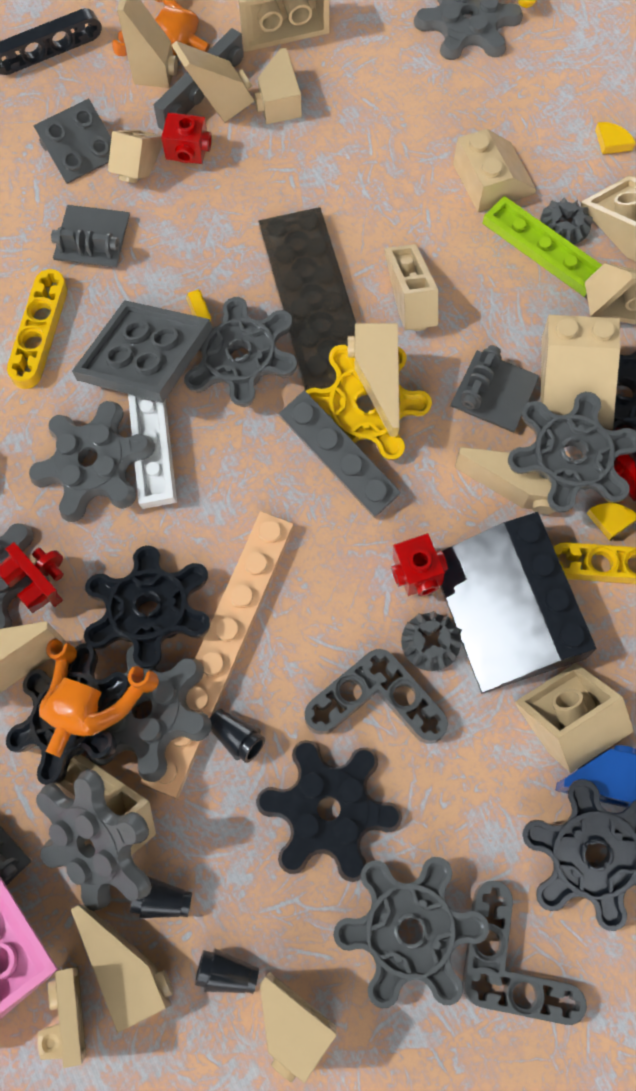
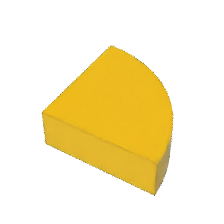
(613, 138)
(197, 304)
(612, 518)

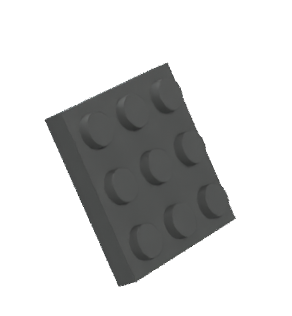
(143, 350)

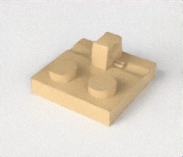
(67, 1037)

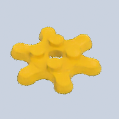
(341, 399)

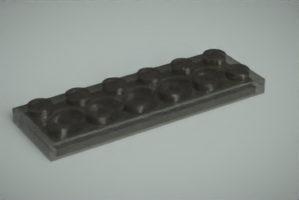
(309, 290)

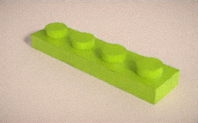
(541, 244)

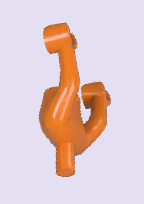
(177, 24)
(74, 706)

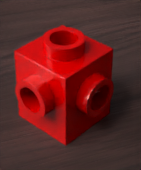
(186, 138)
(418, 566)

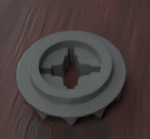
(573, 232)
(435, 657)

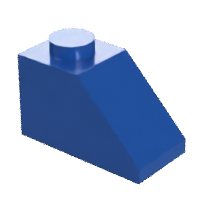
(611, 773)

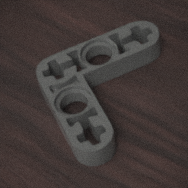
(371, 685)
(495, 965)

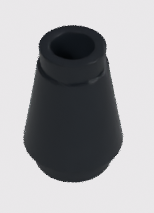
(237, 736)
(163, 901)
(225, 973)

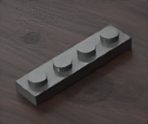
(185, 91)
(339, 454)

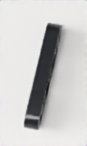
(46, 46)

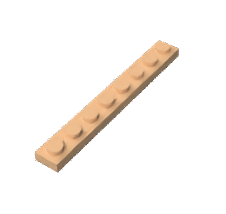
(226, 638)

